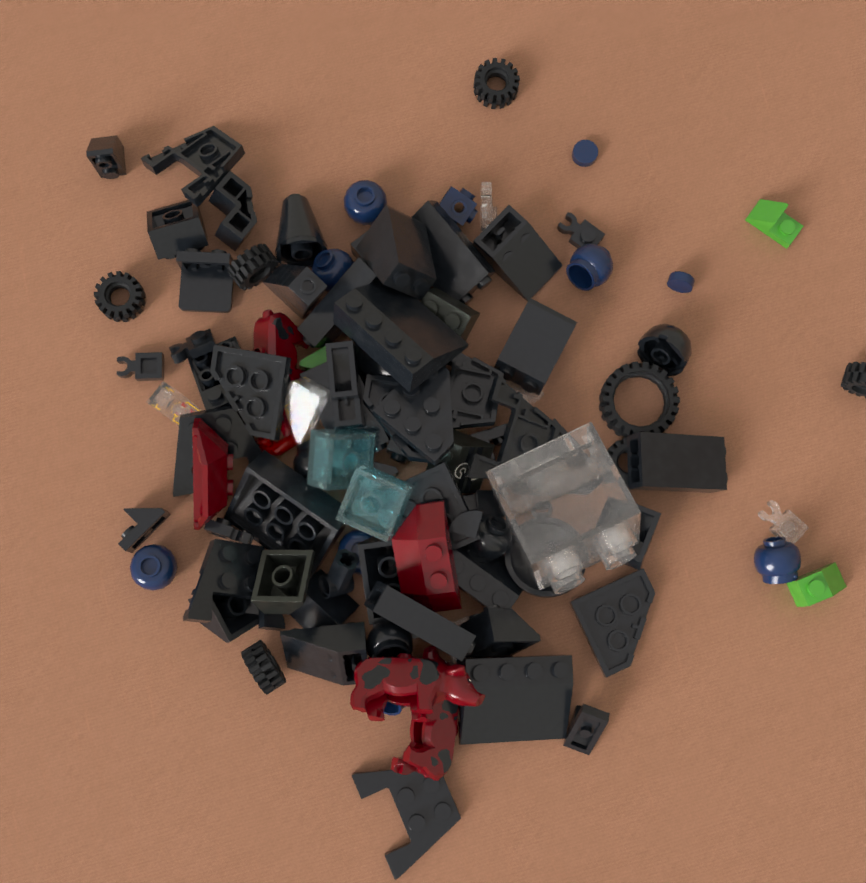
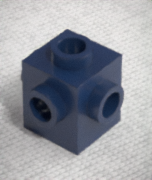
(466, 198)

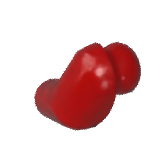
(277, 447)

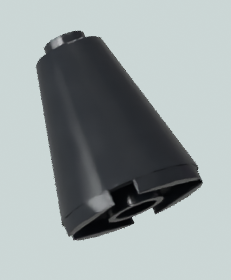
(298, 233)

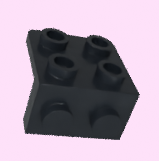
(205, 281)

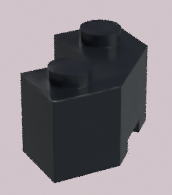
(235, 200)

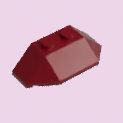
(210, 473)
(427, 559)

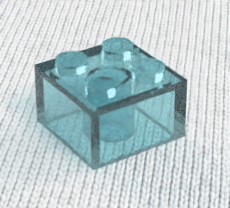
(336, 455)
(374, 502)

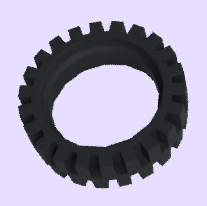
(645, 371)

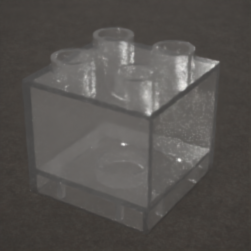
(567, 508)

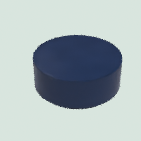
(585, 153)
(680, 282)

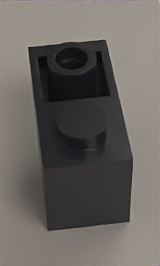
(107, 156)

